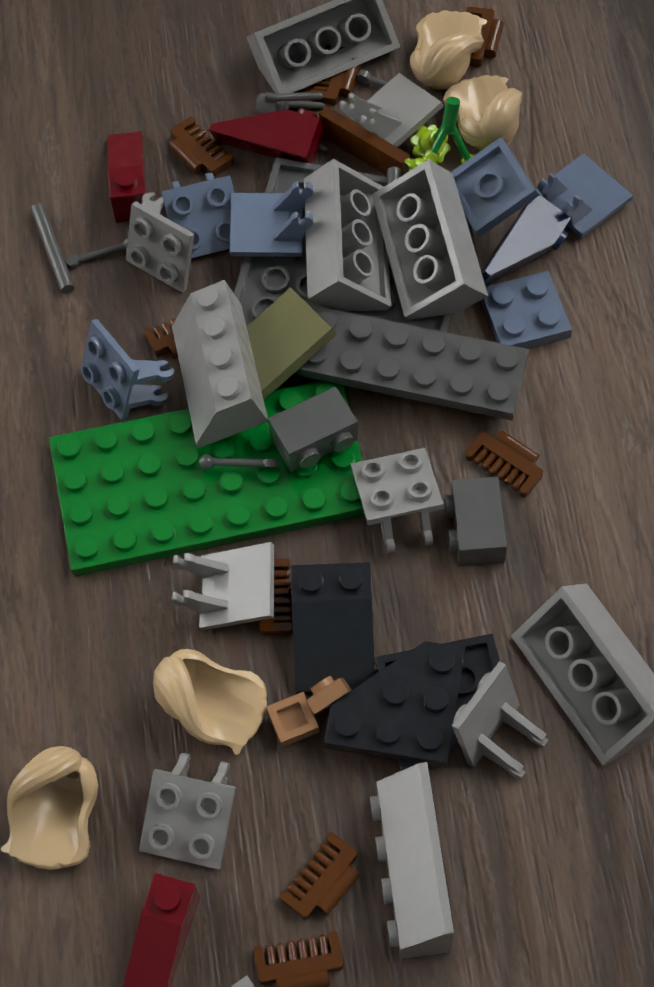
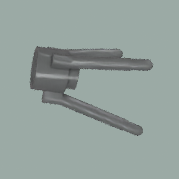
(273, 102)

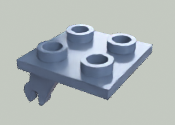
(584, 194)
(203, 210)
(269, 222)
(115, 373)

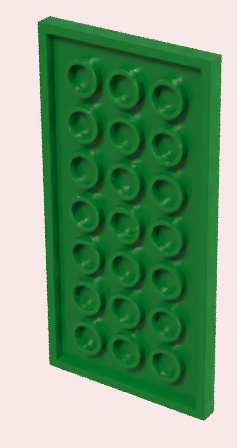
(141, 495)

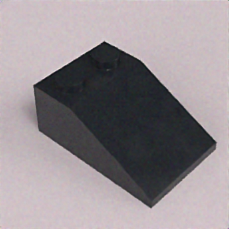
(332, 624)

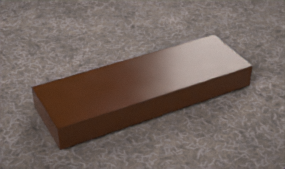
(361, 142)

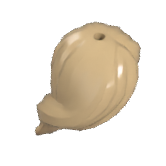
(445, 47)
(486, 109)
(209, 699)
(51, 809)

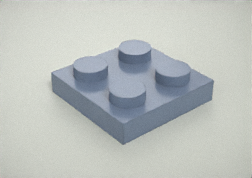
(492, 186)
(526, 311)

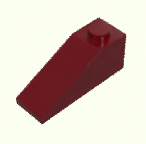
(274, 134)
(126, 172)
(161, 932)

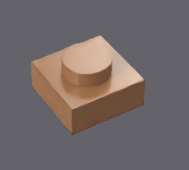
(326, 693)
(292, 719)

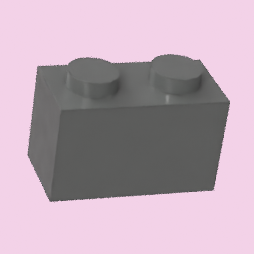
(313, 429)
(477, 521)

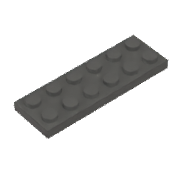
(419, 364)

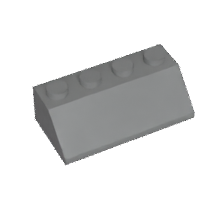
(294, 50)
(345, 242)
(429, 243)
(217, 365)
(591, 670)
(413, 864)

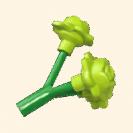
(431, 141)

